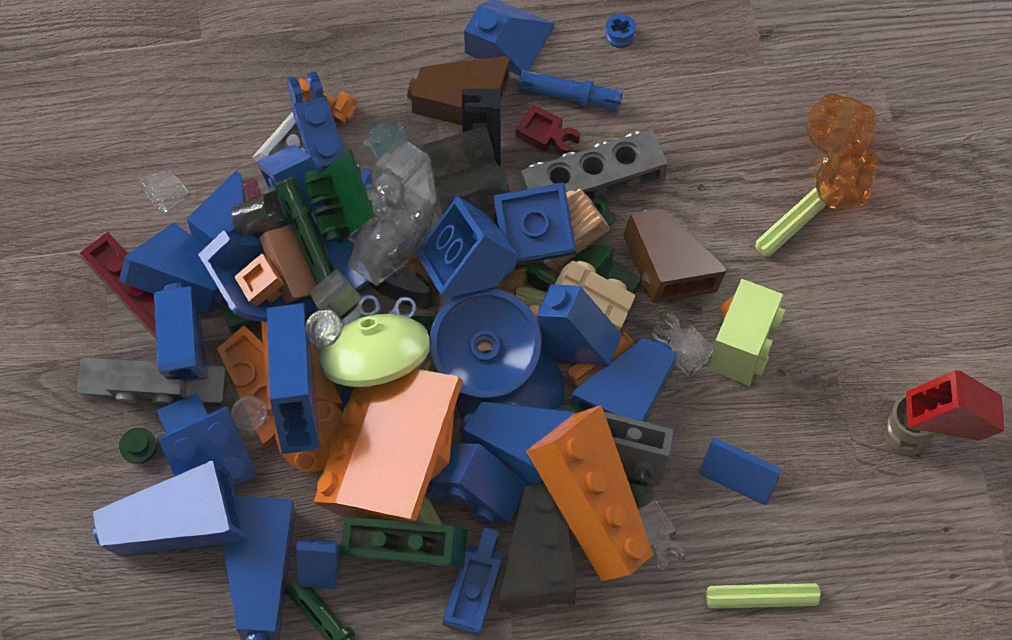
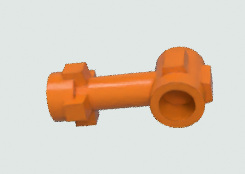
(342, 107)

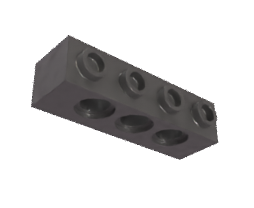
(614, 179)

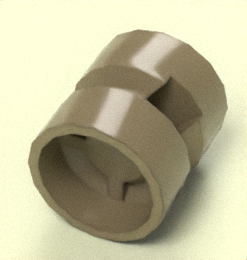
(900, 437)

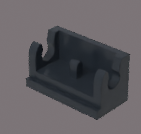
(481, 109)

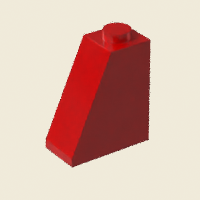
(955, 407)

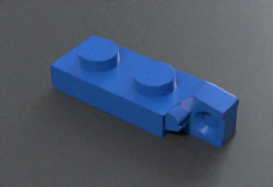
(474, 585)

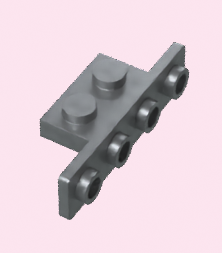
(142, 380)

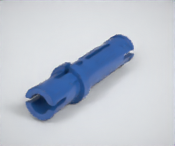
(570, 90)

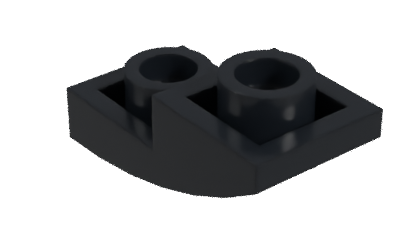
(406, 285)

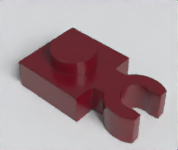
(544, 128)

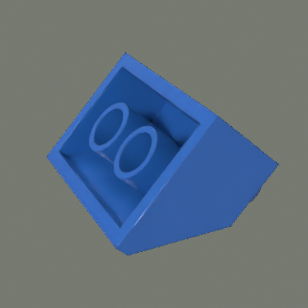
(466, 251)

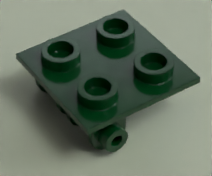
(344, 198)

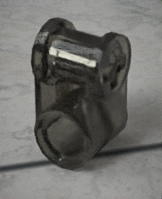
(258, 215)

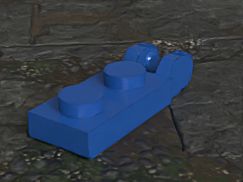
(315, 121)

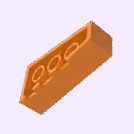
(593, 492)

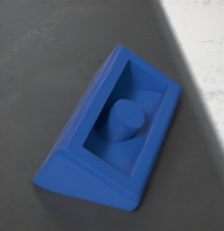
(740, 471)

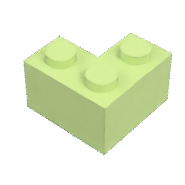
(743, 338)

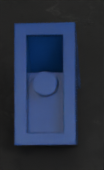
(318, 563)

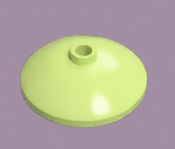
(375, 350)

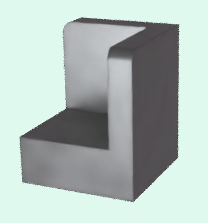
(335, 294)

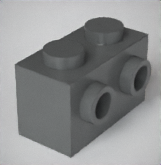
(641, 447)

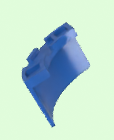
(232, 253)

